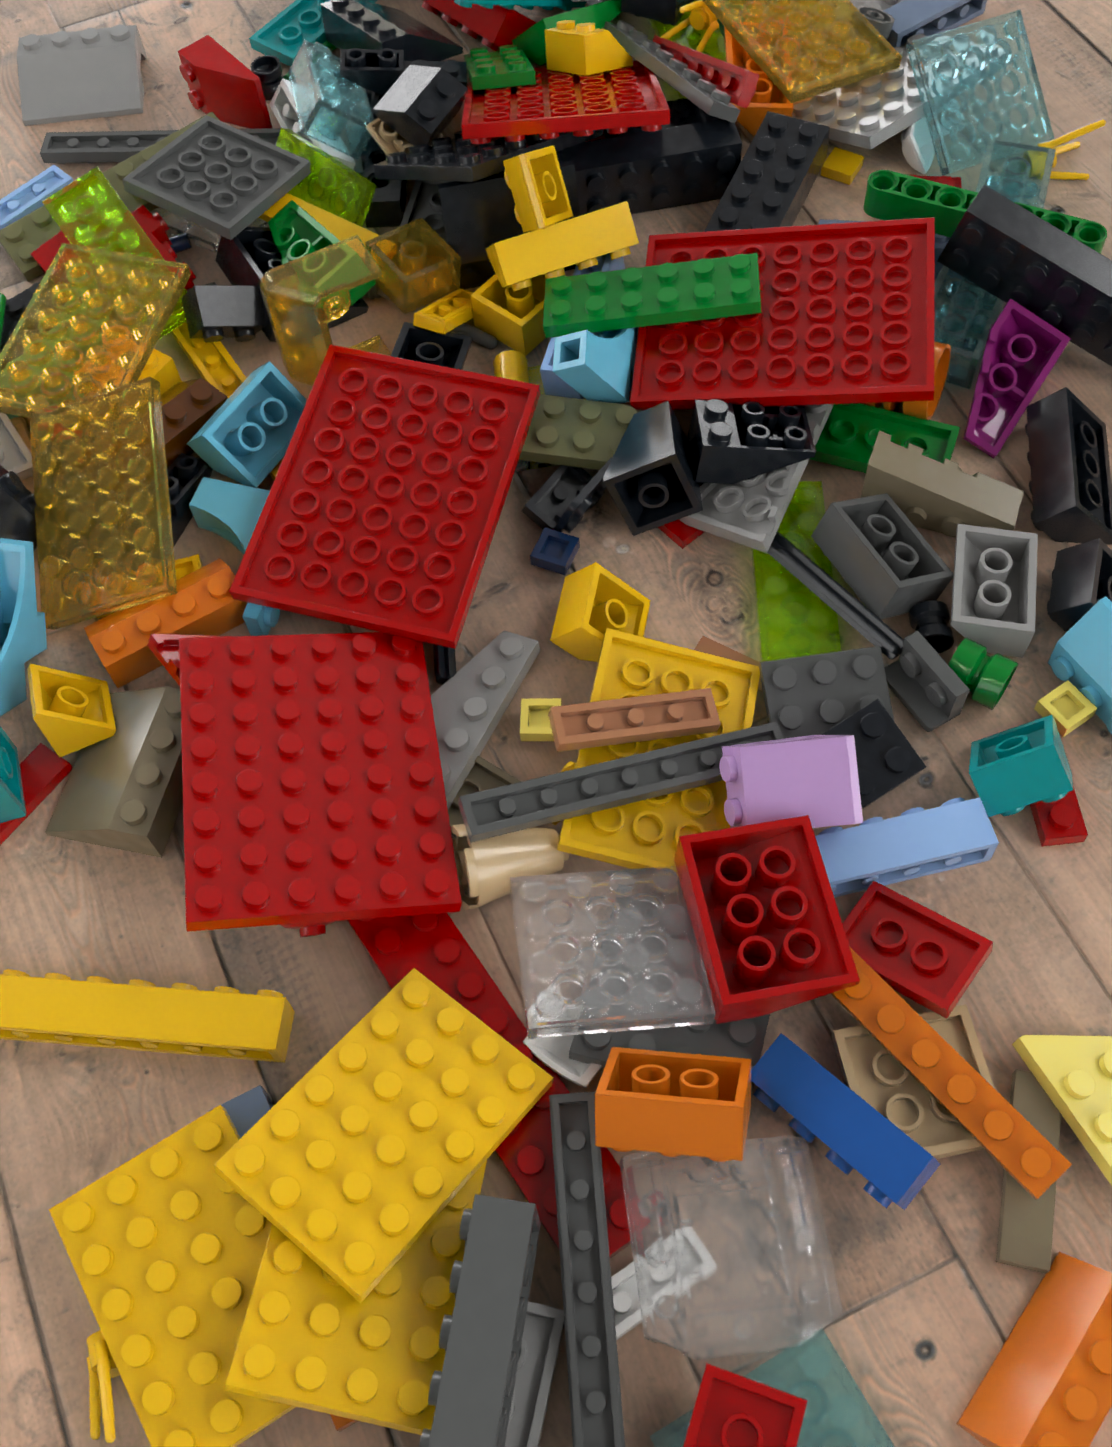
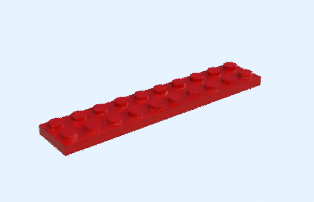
(443, 956)

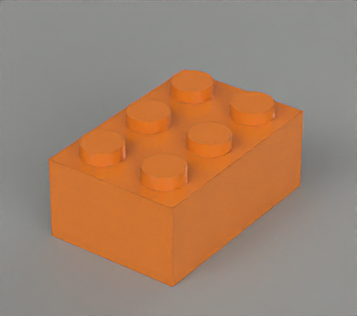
(674, 1104)

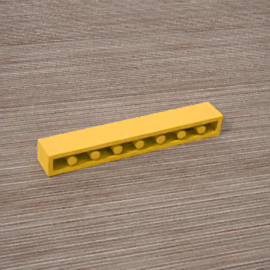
(145, 1016)

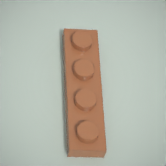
(633, 719)

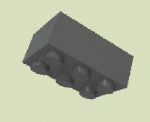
(881, 555)

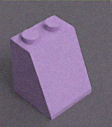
(792, 780)

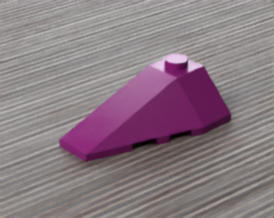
(1012, 369)

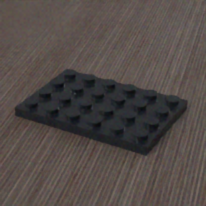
(464, 161)

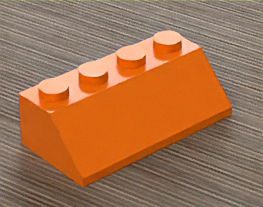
(767, 95)
(198, 608)
(1054, 1367)

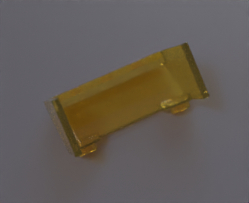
(309, 295)

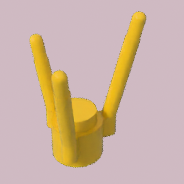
(700, 19)
(1067, 147)
(101, 1370)

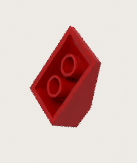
(223, 85)

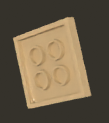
(898, 1096)

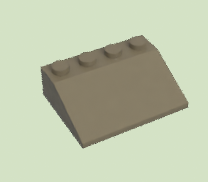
(131, 784)

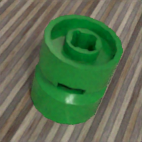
(982, 674)

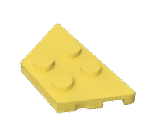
(1079, 1083)

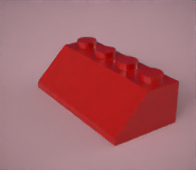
(495, 24)

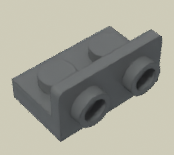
(926, 683)

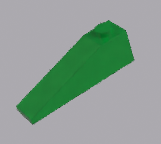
(533, 39)
(300, 234)

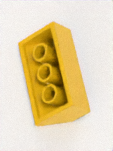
(563, 245)

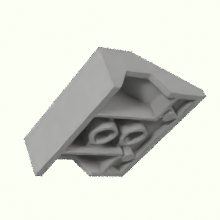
(80, 74)

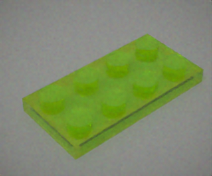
(330, 183)

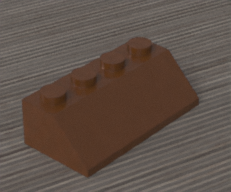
(185, 411)

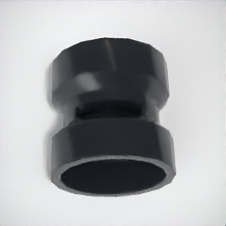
(269, 71)
(931, 621)

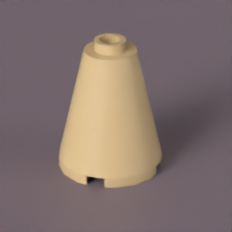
(488, 864)

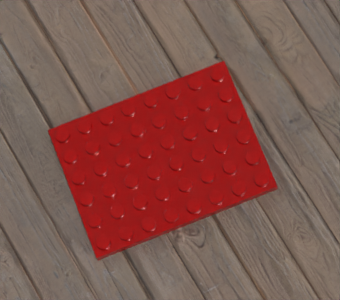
(566, 104)
(837, 324)
(388, 496)
(311, 781)

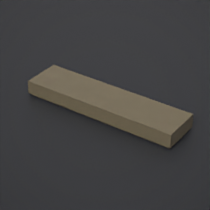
(1025, 1222)

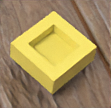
(1067, 706)
(535, 718)

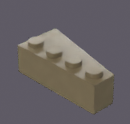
(938, 493)

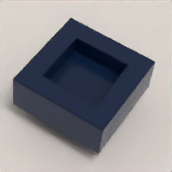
(555, 551)

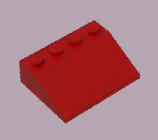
(764, 917)

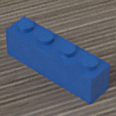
(844, 1121)

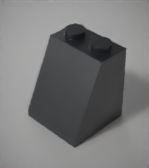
(653, 472)

